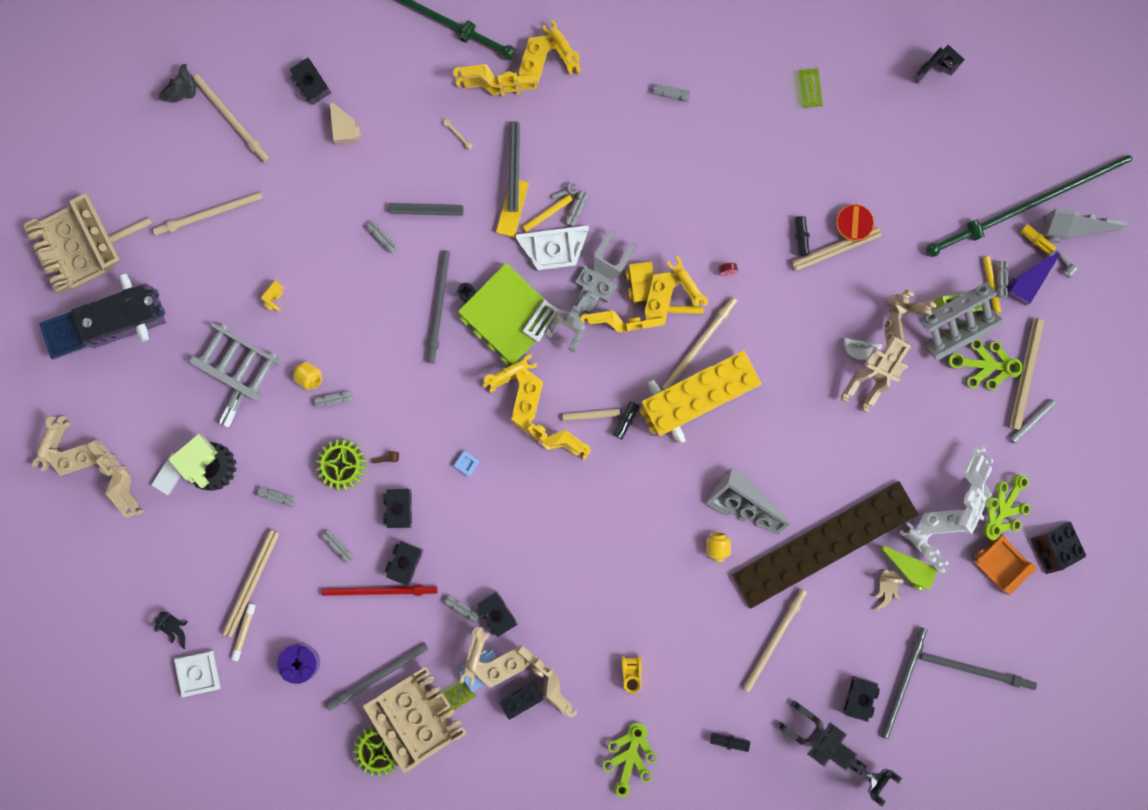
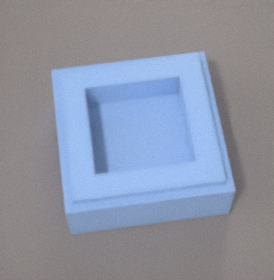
(466, 463)

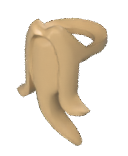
(888, 585)

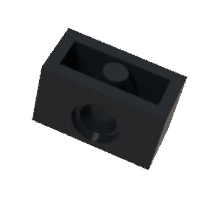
(304, 71)
(404, 498)
(413, 555)
(492, 603)
(521, 700)
(852, 707)

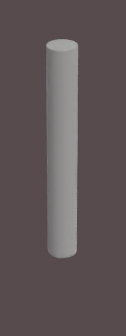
(1033, 421)

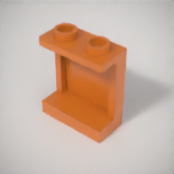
(1003, 564)

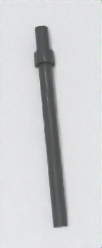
(433, 343)
(917, 647)
(1015, 681)
(345, 696)

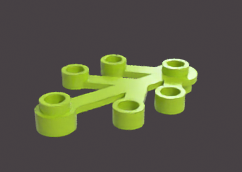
(988, 365)
(993, 528)
(631, 756)

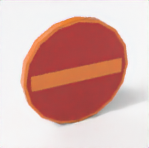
(855, 222)

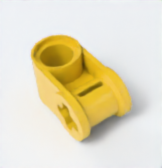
(631, 672)

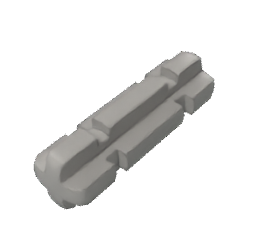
(671, 92)
(576, 208)
(382, 237)
(1002, 279)
(333, 399)
(276, 496)
(337, 546)
(462, 609)

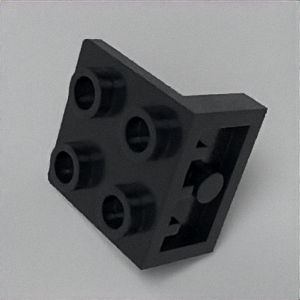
(947, 59)
(1058, 548)

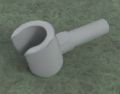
(565, 192)
(1071, 268)

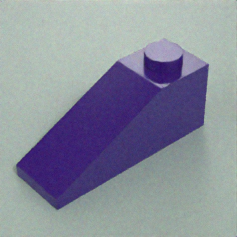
(1027, 284)

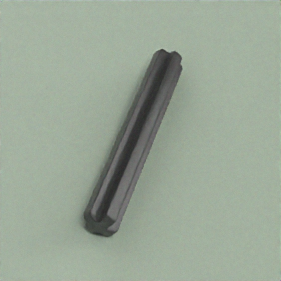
(426, 209)

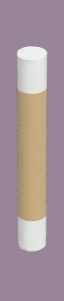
(243, 631)

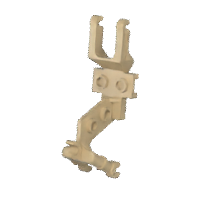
(889, 363)
(84, 457)
(509, 665)

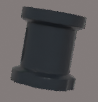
(461, 289)

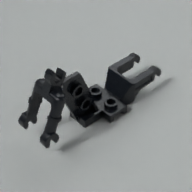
(828, 745)

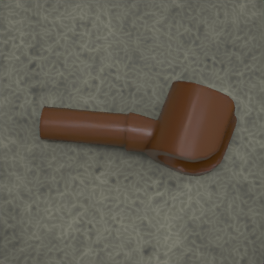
(393, 456)

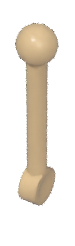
(447, 123)

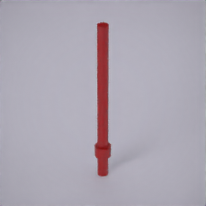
(417, 590)

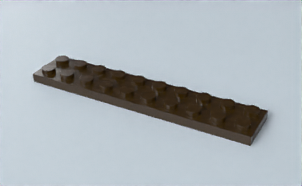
(824, 544)

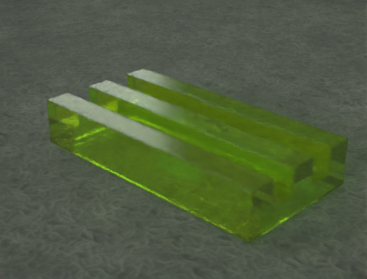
(808, 72)

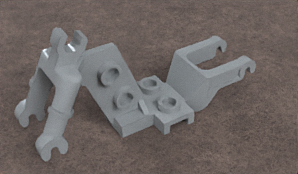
(595, 285)

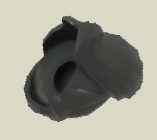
(179, 88)

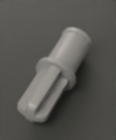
(231, 408)

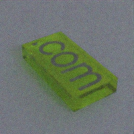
(459, 695)

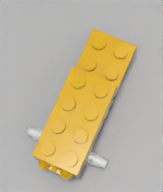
(697, 395)

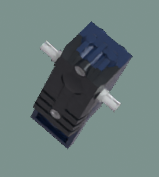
(105, 320)

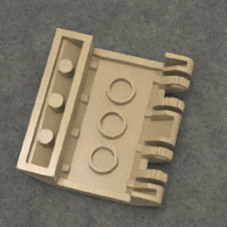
(73, 245)
(413, 720)

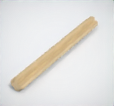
(1027, 373)
(250, 583)

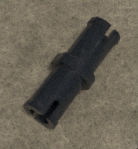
(802, 236)
(626, 420)
(730, 742)

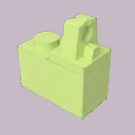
(192, 457)

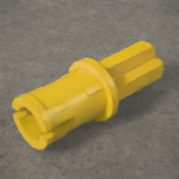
(1038, 240)

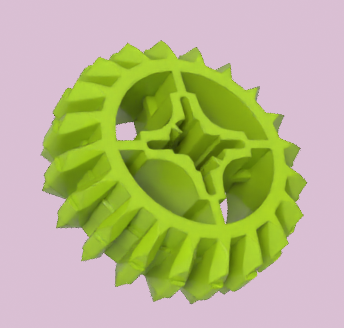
(341, 456)
(371, 746)

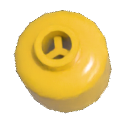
(307, 376)
(718, 546)

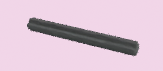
(513, 182)

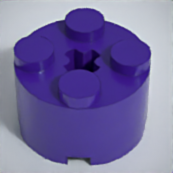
(298, 674)

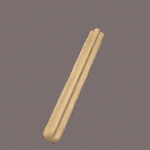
(832, 250)

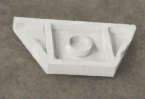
(554, 247)

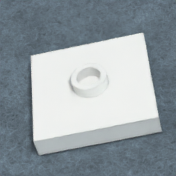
(197, 674)

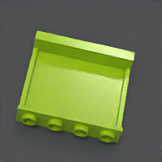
(502, 312)

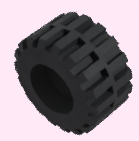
(225, 471)

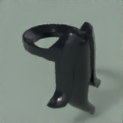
(169, 624)

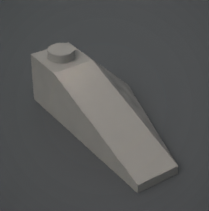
(1068, 224)
(741, 498)

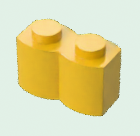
(641, 278)

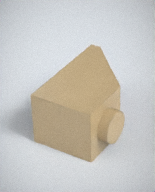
(343, 126)

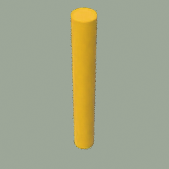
(547, 213)
(991, 281)
(685, 309)

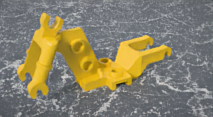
(530, 68)
(657, 301)
(526, 407)

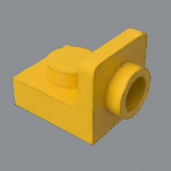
(273, 293)

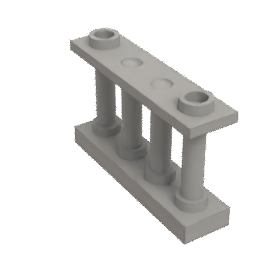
(967, 332)
(220, 370)

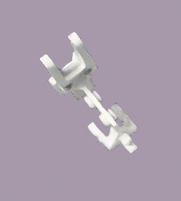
(955, 520)

